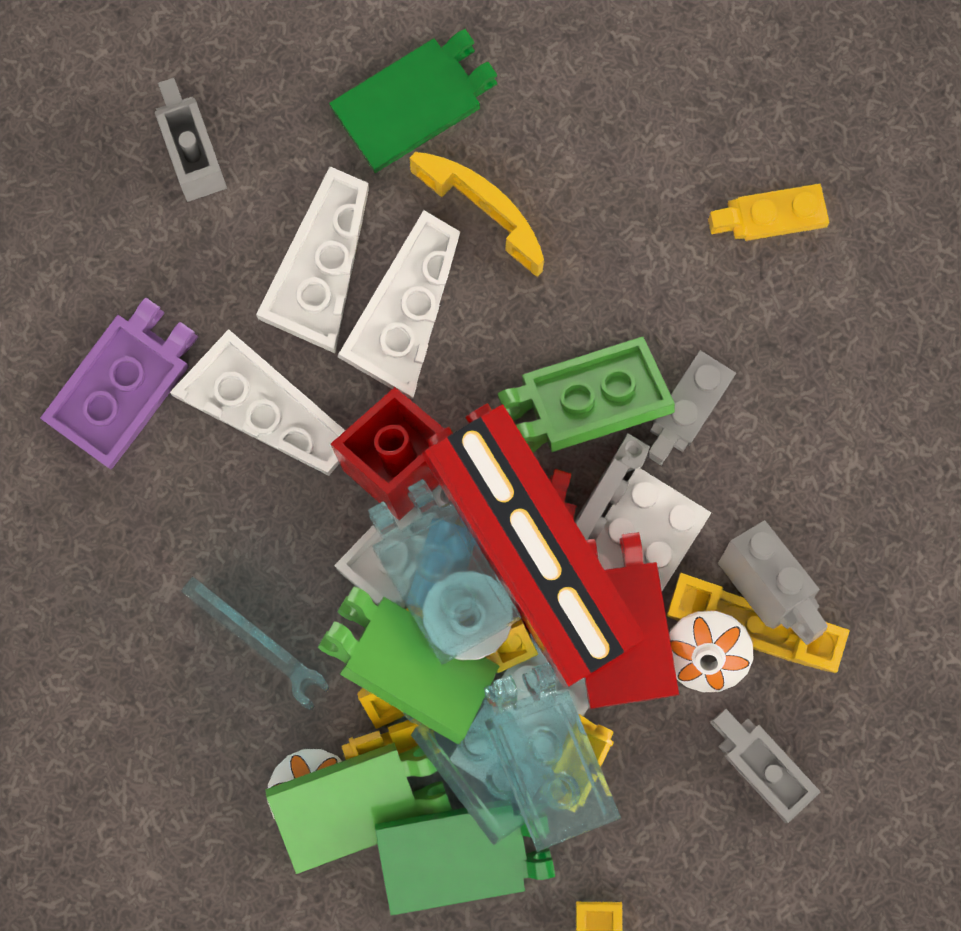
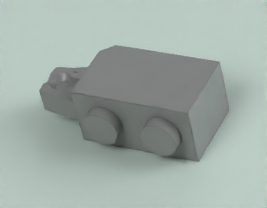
(188, 144)
(773, 582)

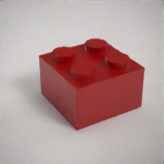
(386, 450)

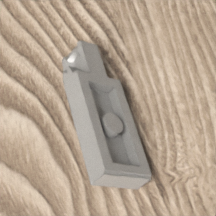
(694, 401)
(611, 485)
(764, 766)

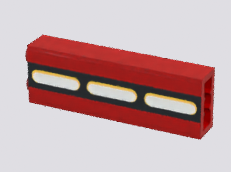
(532, 544)

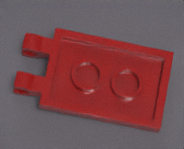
(648, 667)

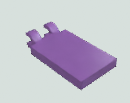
(120, 384)

